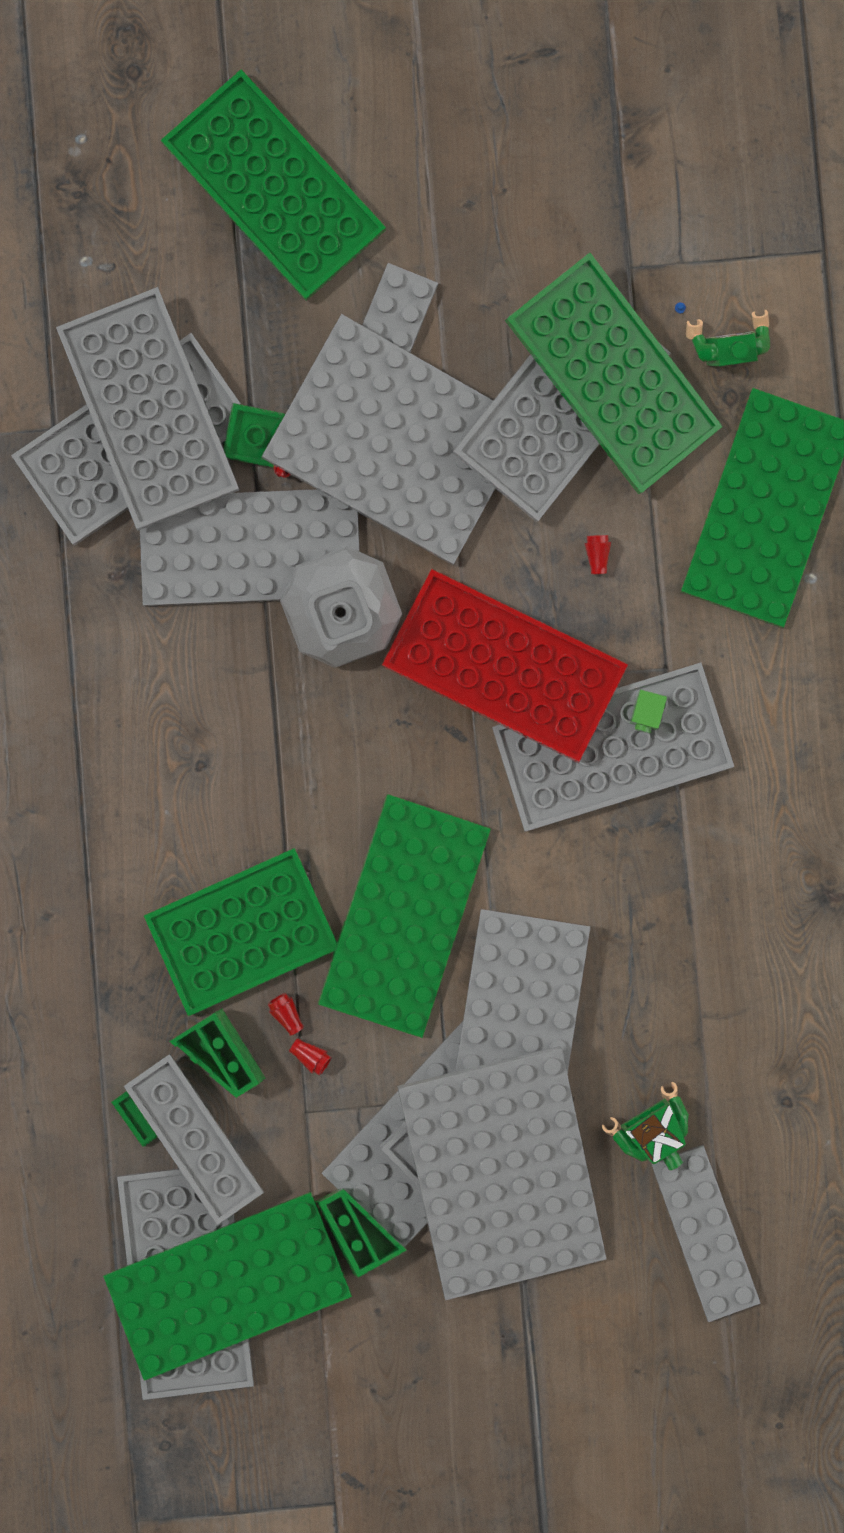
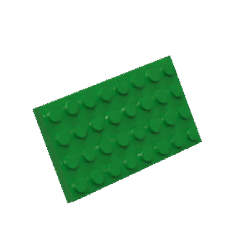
(273, 185)
(613, 373)
(767, 508)
(404, 916)
(227, 1285)

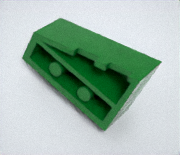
(221, 1053)
(357, 1233)

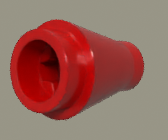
(598, 553)
(285, 1012)
(310, 1056)

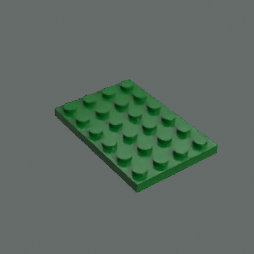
(241, 932)

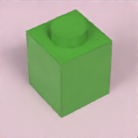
(647, 711)

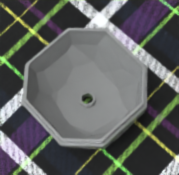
(346, 581)

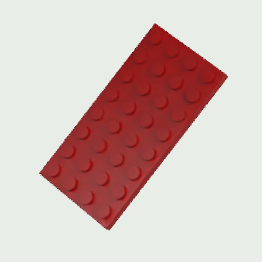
(505, 665)

